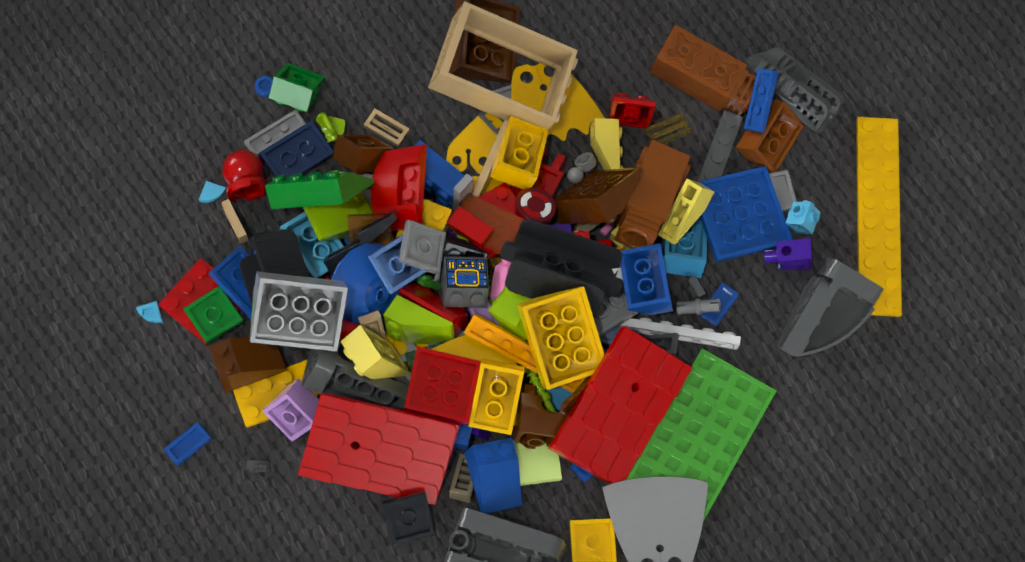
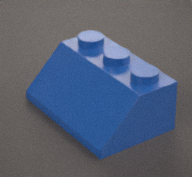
(646, 280)

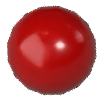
(244, 176)

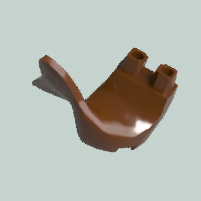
(534, 423)

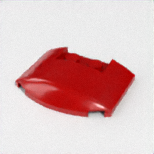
(400, 184)

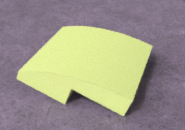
(537, 465)

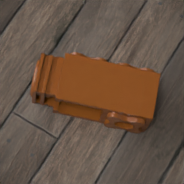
(704, 72)
(653, 195)

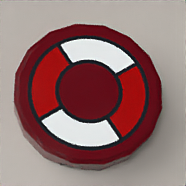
(535, 205)

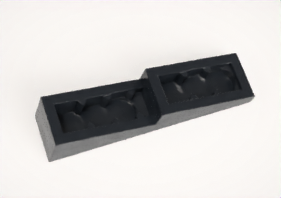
(365, 234)

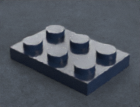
(297, 152)

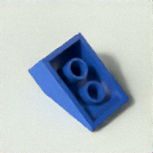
(495, 475)

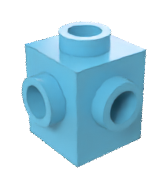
(803, 217)

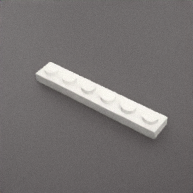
(686, 333)

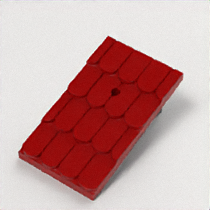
(620, 407)
(378, 448)

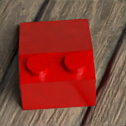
(632, 110)

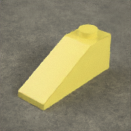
(686, 210)

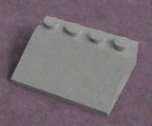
(297, 311)

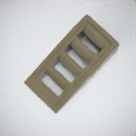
(464, 491)

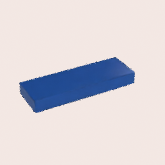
(761, 100)

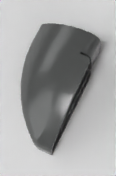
(829, 309)
(335, 374)

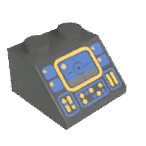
(464, 282)

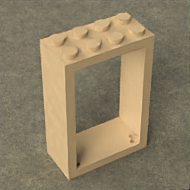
(515, 38)

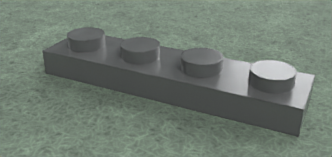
(721, 146)

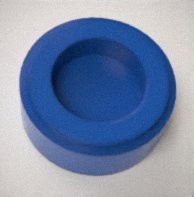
(263, 86)

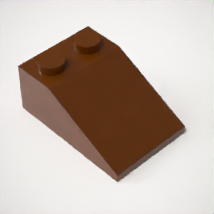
(244, 362)

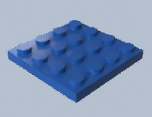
(743, 215)

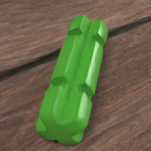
(427, 281)

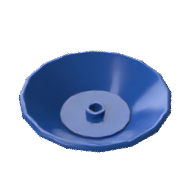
(365, 288)

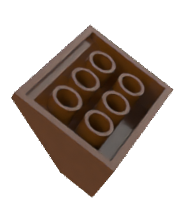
(481, 58)
(597, 197)

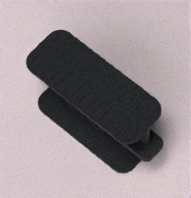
(275, 253)
(555, 260)

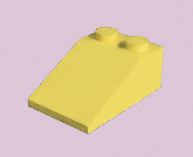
(373, 355)

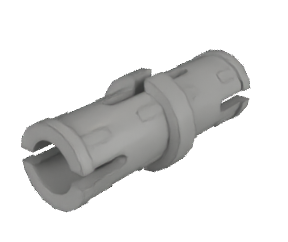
(698, 306)

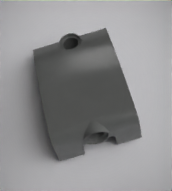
(500, 541)

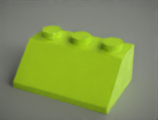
(507, 313)

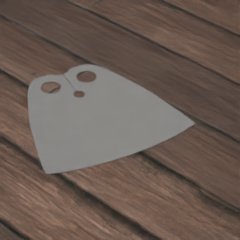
(656, 513)

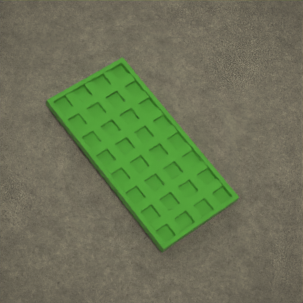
(706, 426)

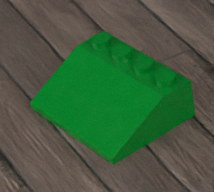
(315, 189)

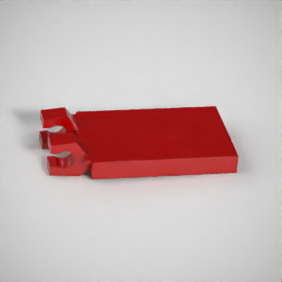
(549, 176)

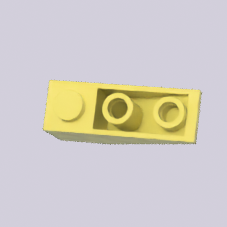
(605, 142)

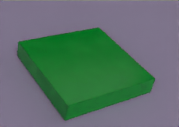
(213, 315)

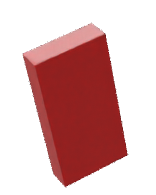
(470, 226)

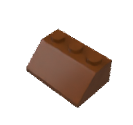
(772, 146)

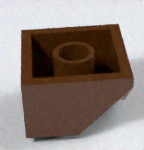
(359, 152)

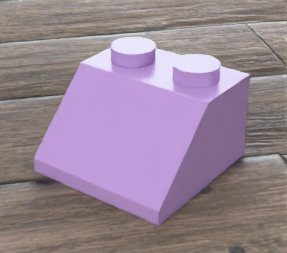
(293, 410)

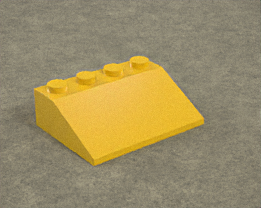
(562, 336)

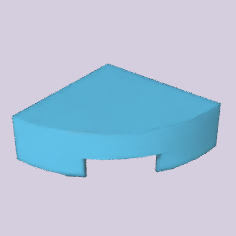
(211, 192)
(150, 312)

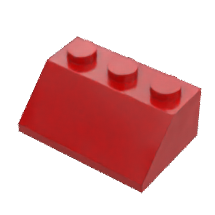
(426, 299)

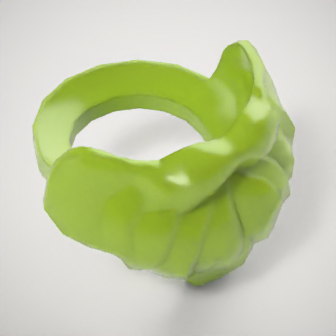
(331, 126)

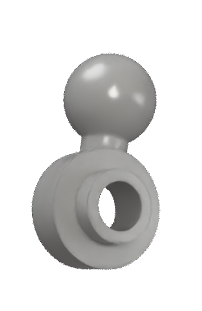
(583, 163)

